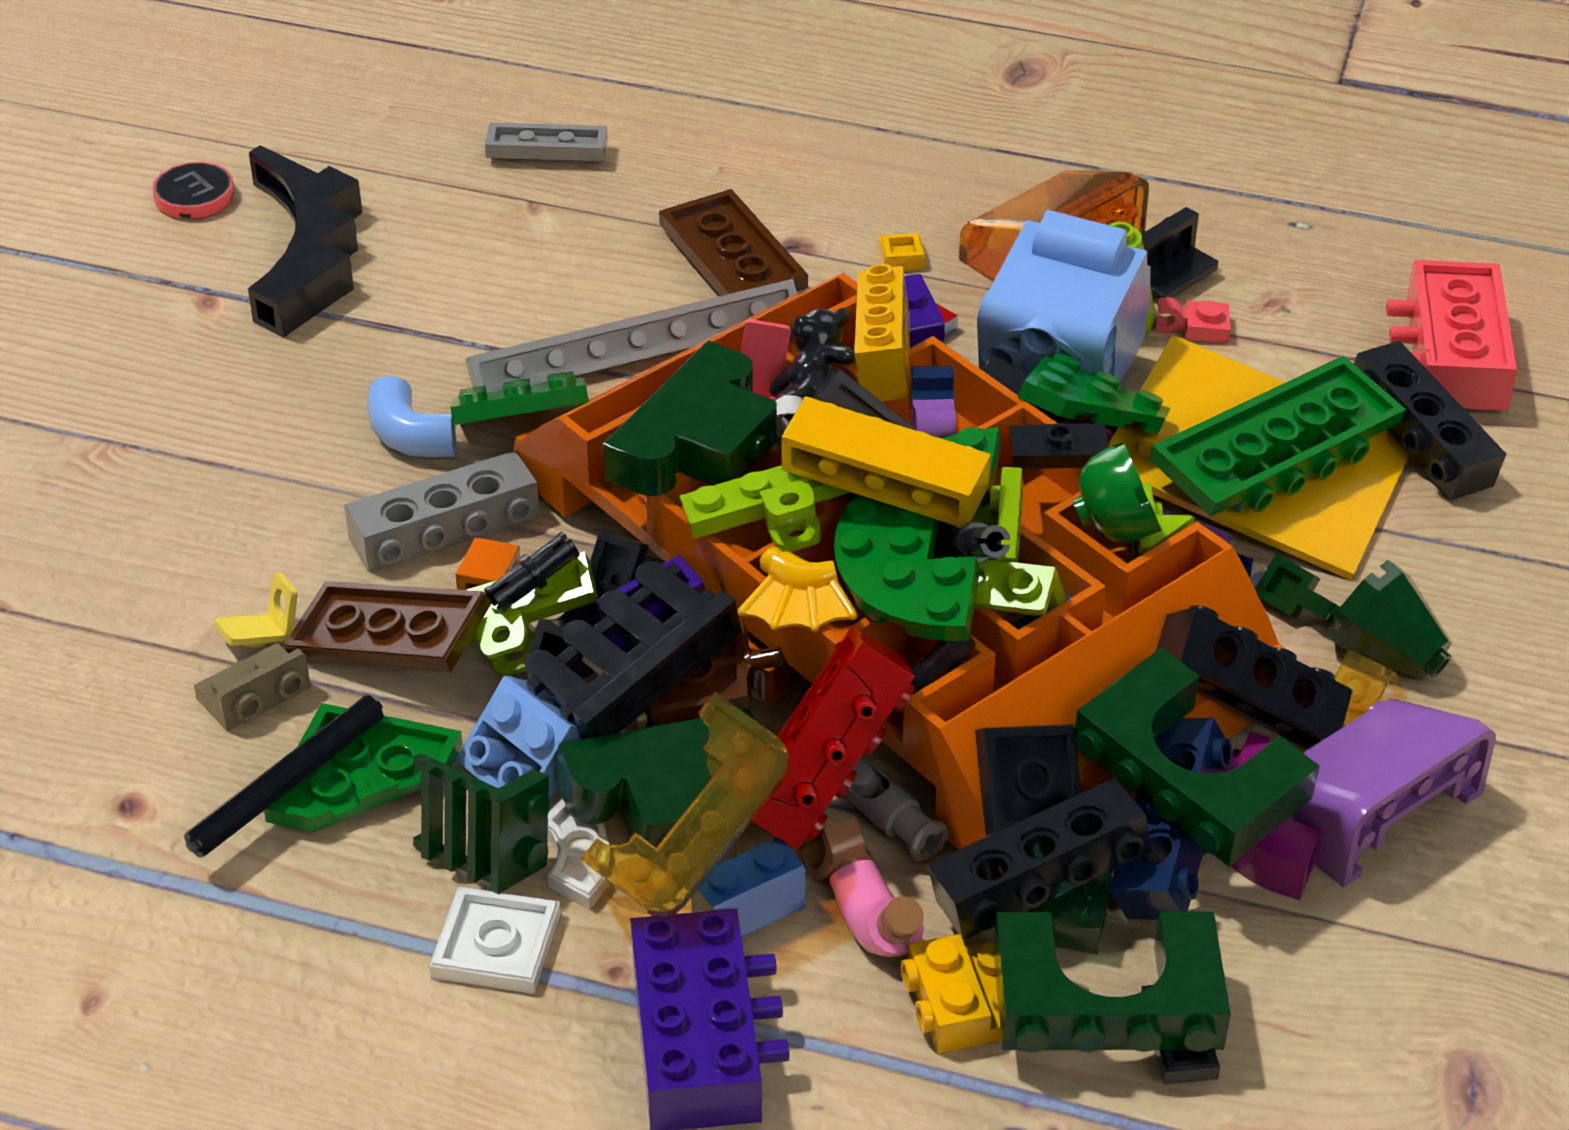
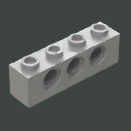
(442, 510)

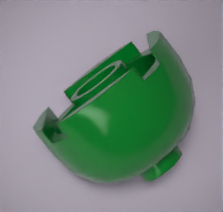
(1115, 497)

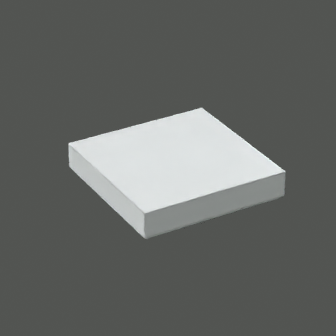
(495, 940)

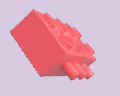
(1460, 330)

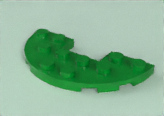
(890, 564)

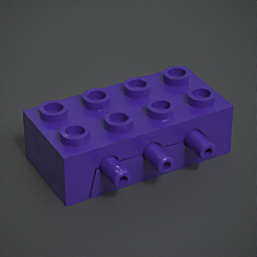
(700, 1019)

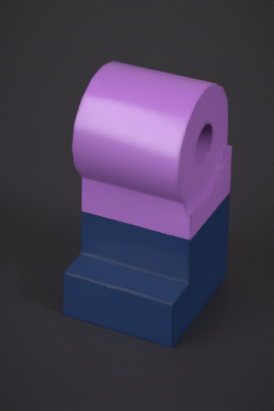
(932, 400)

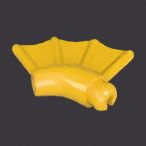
(797, 593)

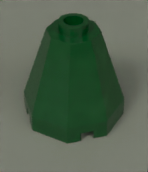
(1392, 625)

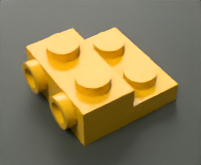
(953, 992)

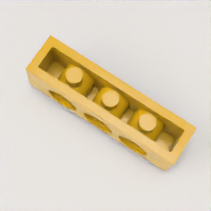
(883, 332)

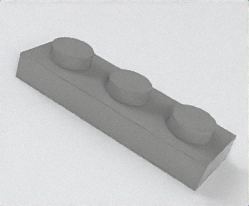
(546, 142)

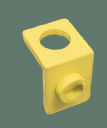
(260, 629)

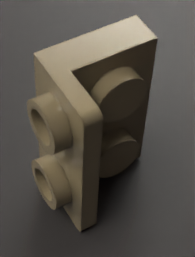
(254, 685)

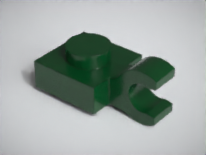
(1292, 589)

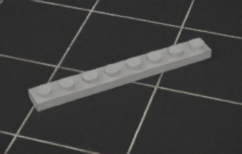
(623, 340)

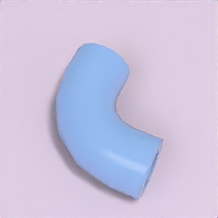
(404, 428)

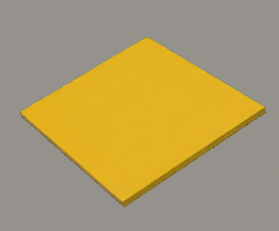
(1321, 523)

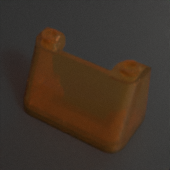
(1080, 193)

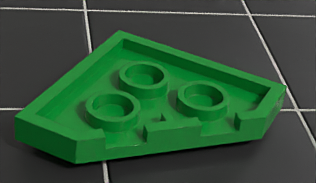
(1070, 391)
(364, 773)

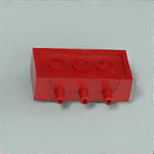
(831, 732)

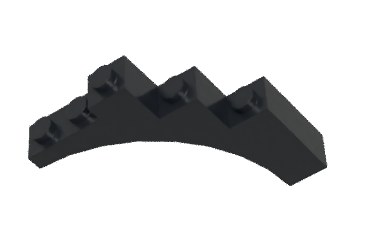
(317, 260)

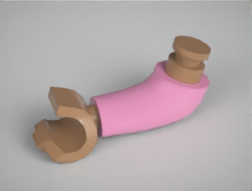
(870, 910)

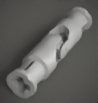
(896, 812)

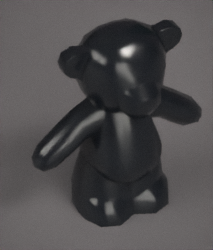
(818, 344)

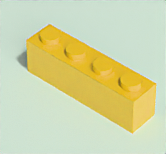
(885, 462)

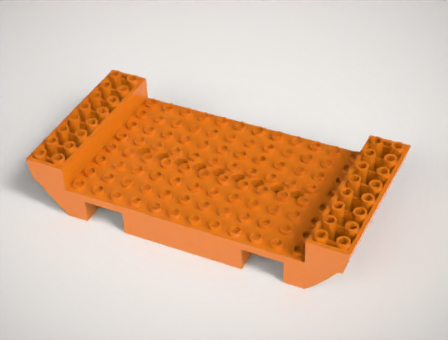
(1011, 673)

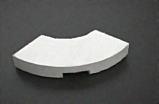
(571, 842)

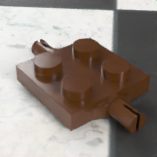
(725, 672)

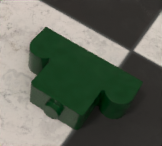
(694, 425)
(641, 773)

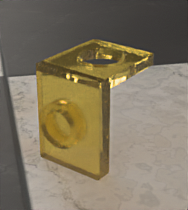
(1367, 681)

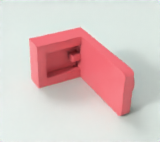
(767, 348)

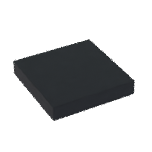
(1025, 771)

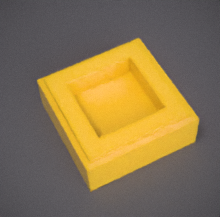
(903, 251)

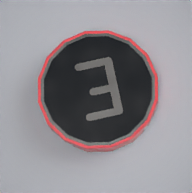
(193, 189)

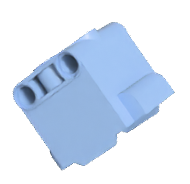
(1067, 292)

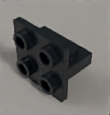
(1173, 254)

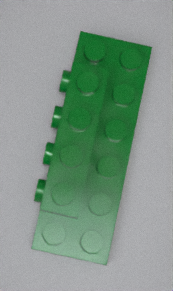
(1278, 439)

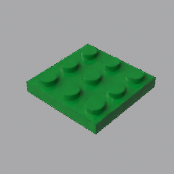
(518, 398)

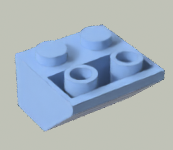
(516, 736)

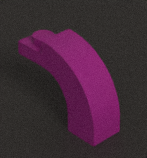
(1287, 854)

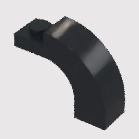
(613, 566)

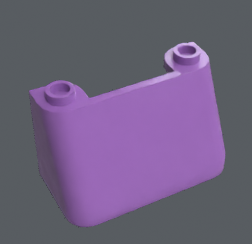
(1386, 769)

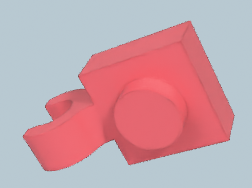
(1199, 320)

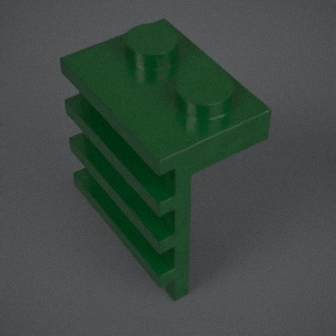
(503, 823)

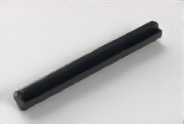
(283, 776)

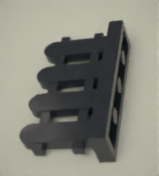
(647, 672)

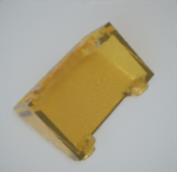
(745, 772)

